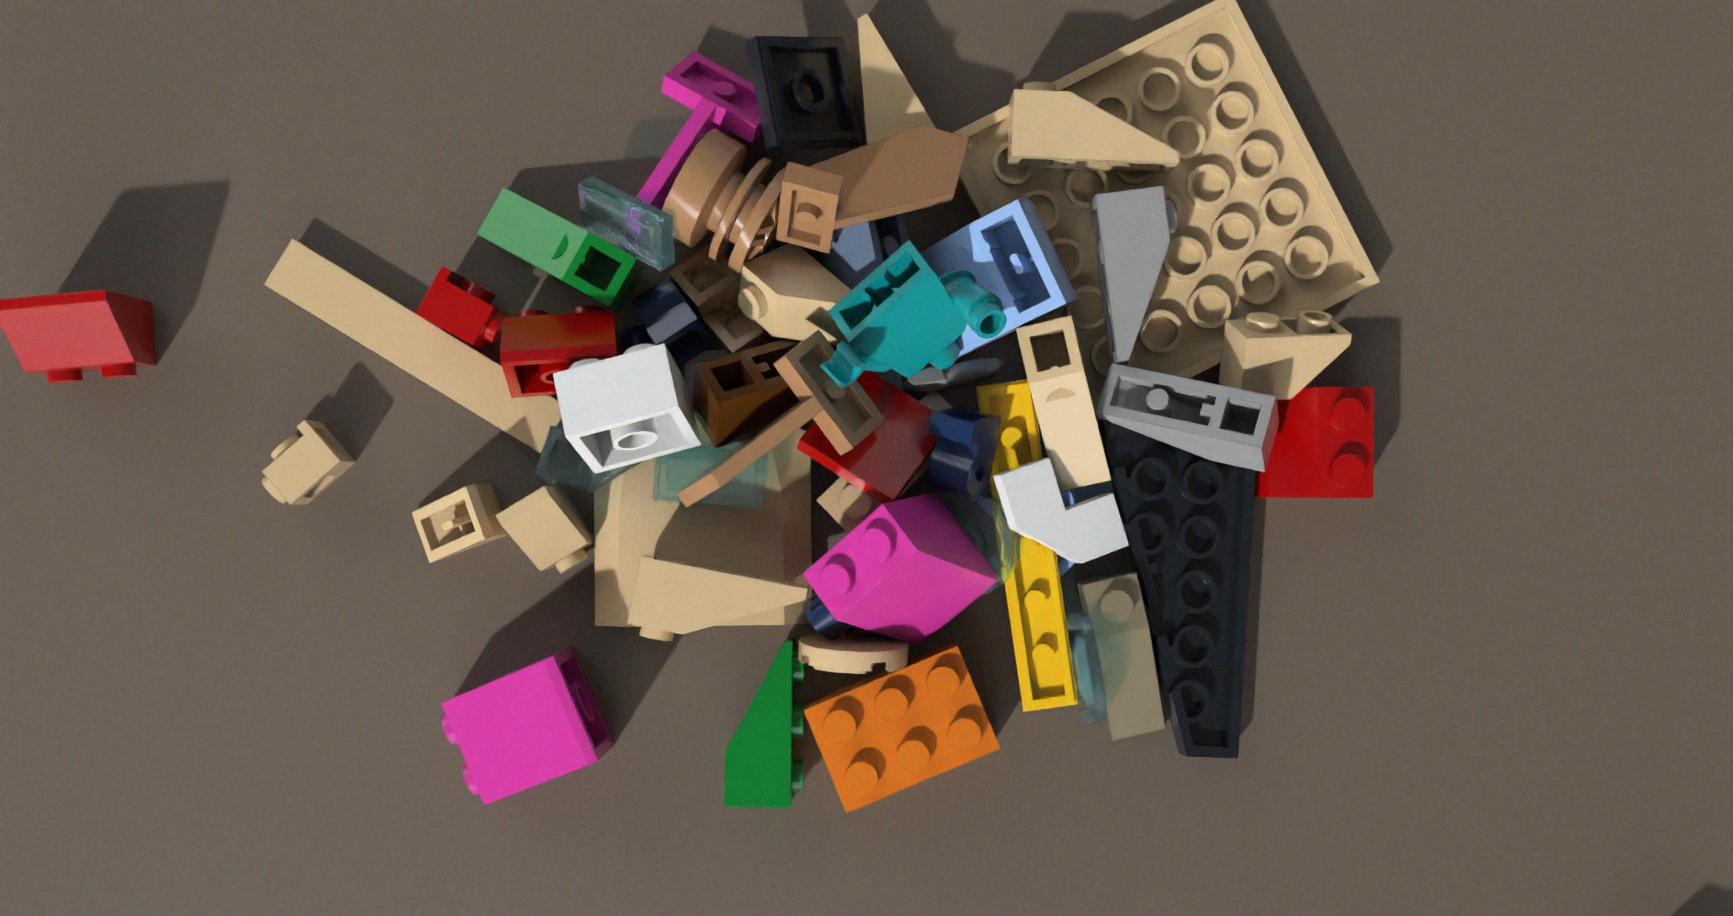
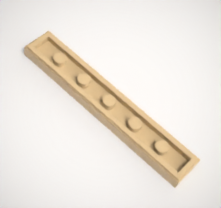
(411, 343)

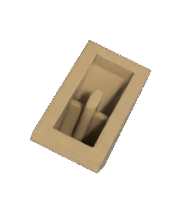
(459, 521)

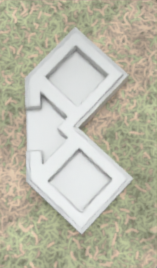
(1038, 513)

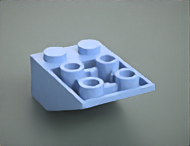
(1012, 260)

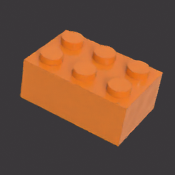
(900, 727)

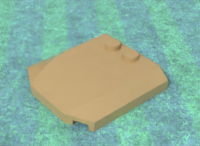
(744, 540)

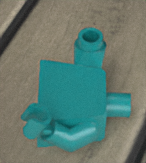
(909, 318)

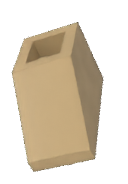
(1279, 353)

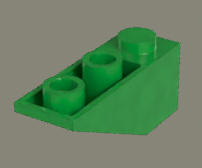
(562, 249)
(760, 754)

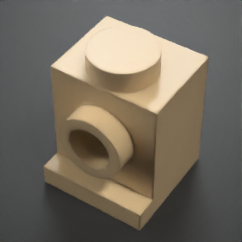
(305, 464)

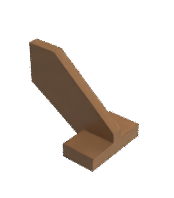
(868, 184)
(841, 413)

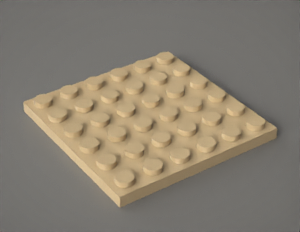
(1247, 194)

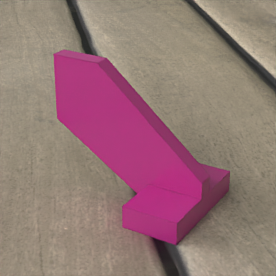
(717, 101)

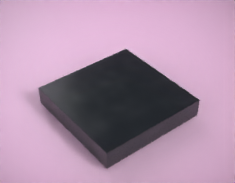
(804, 92)

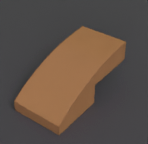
(713, 296)

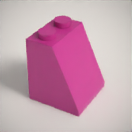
(902, 571)
(526, 727)

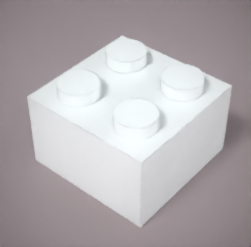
(626, 407)

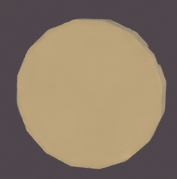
(853, 652)

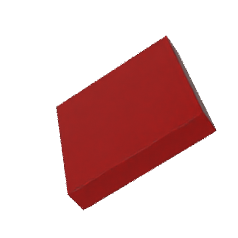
(889, 454)

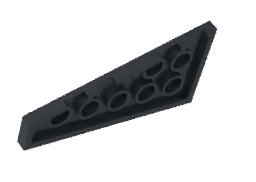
(1192, 561)

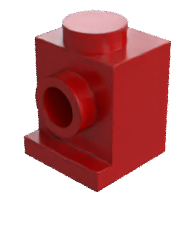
(463, 310)

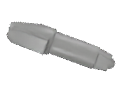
(963, 372)

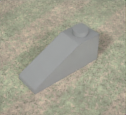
(1130, 248)
(1192, 415)

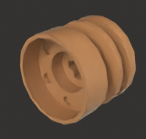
(720, 198)

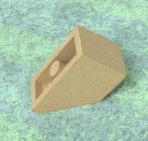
(791, 294)
(548, 529)

